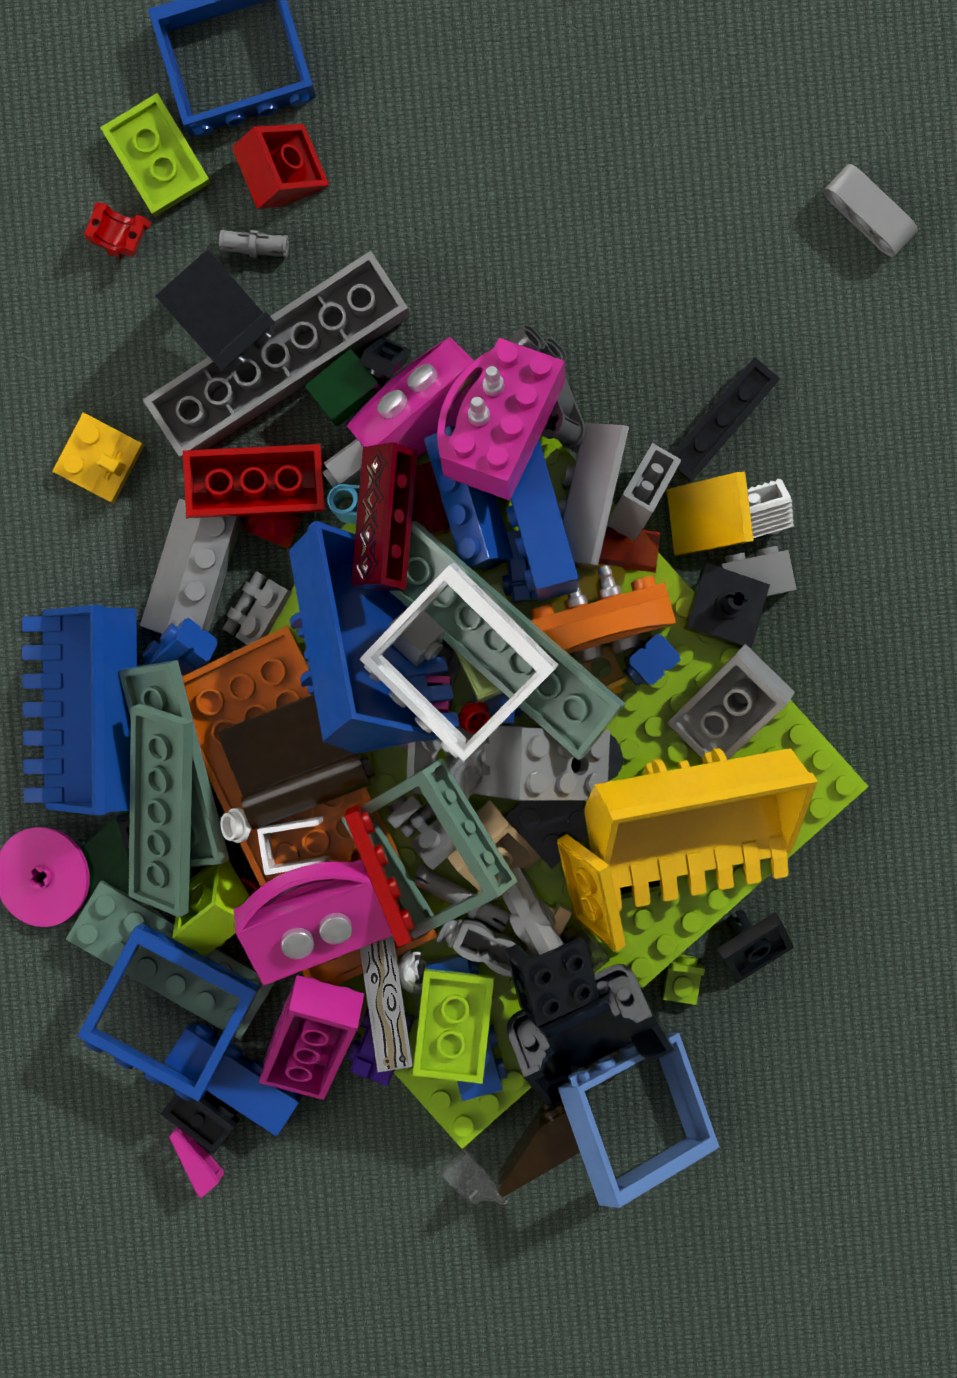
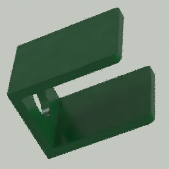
(342, 387)

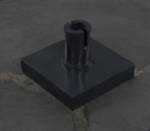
(726, 606)
(753, 945)

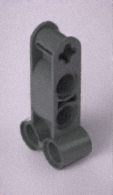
(565, 419)

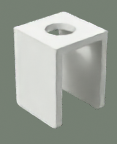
(266, 846)

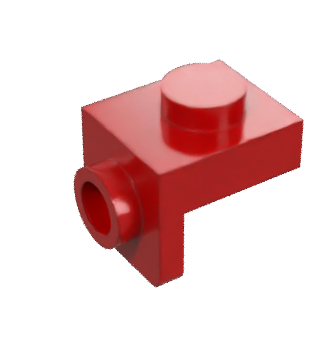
(273, 527)

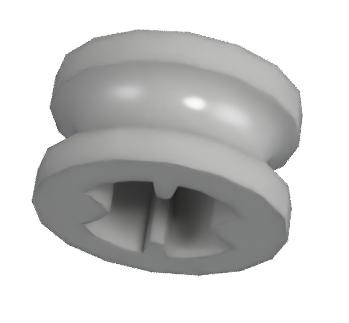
(449, 932)

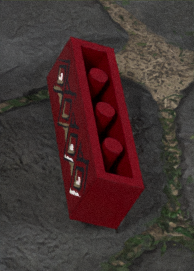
(384, 517)

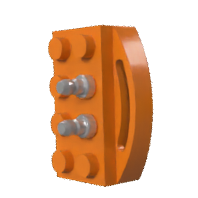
(611, 620)

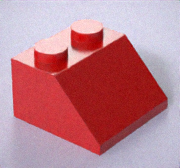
(279, 164)

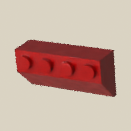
(253, 481)

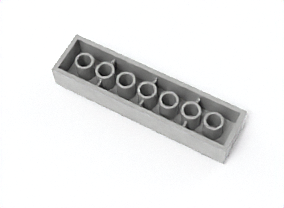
(308, 337)

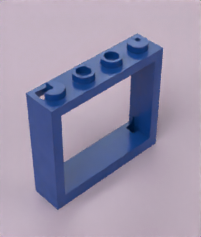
(188, 12)
(194, 963)

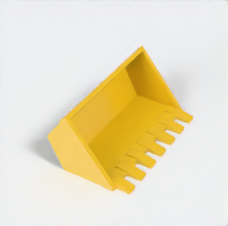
(699, 821)

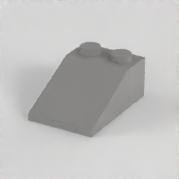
(732, 705)

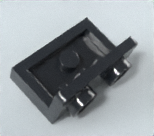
(202, 1120)

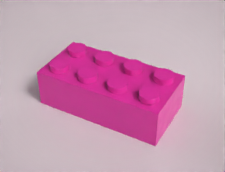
(311, 1037)

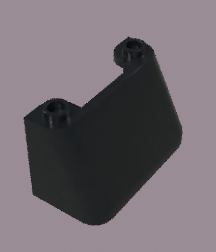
(587, 1034)

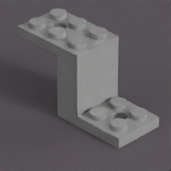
(525, 765)

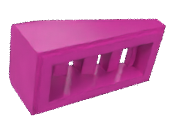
(197, 1162)

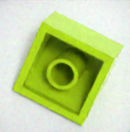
(212, 902)

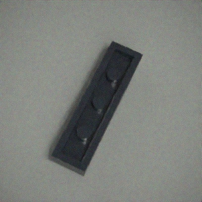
(724, 418)

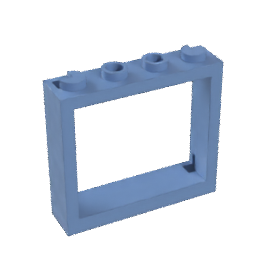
(690, 1107)

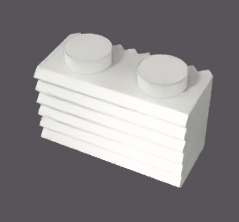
(770, 508)

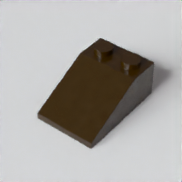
(542, 1147)

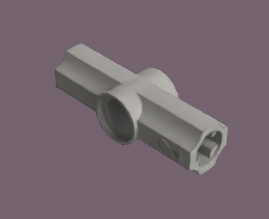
(530, 915)

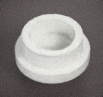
(235, 826)

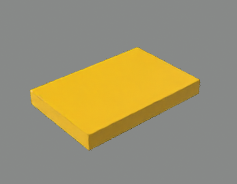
(710, 514)
(591, 892)

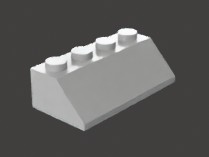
(592, 491)
(191, 570)

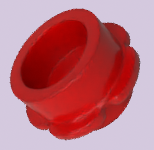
(473, 716)

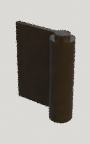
(287, 765)

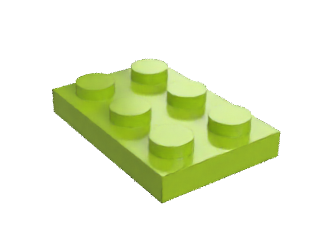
(155, 155)
(453, 1026)

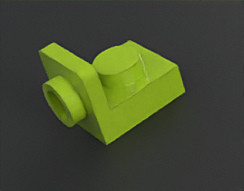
(683, 980)

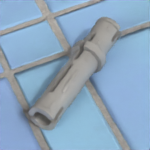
(453, 893)

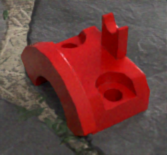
(115, 231)

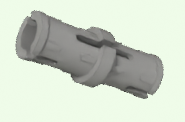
(254, 243)

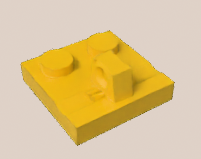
(98, 458)

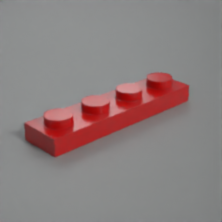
(374, 861)

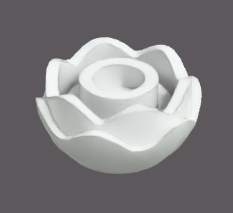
(411, 971)

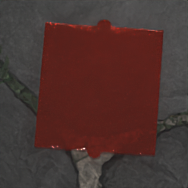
(630, 554)

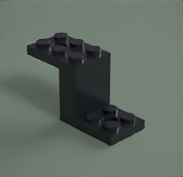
(216, 312)

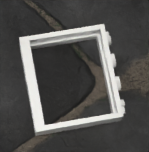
(407, 695)

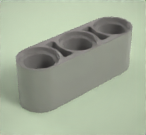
(870, 210)

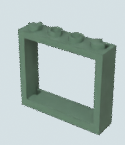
(466, 834)

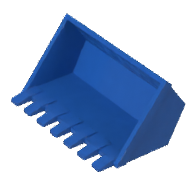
(337, 630)
(81, 708)

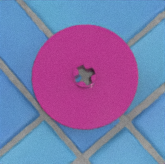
(61, 891)

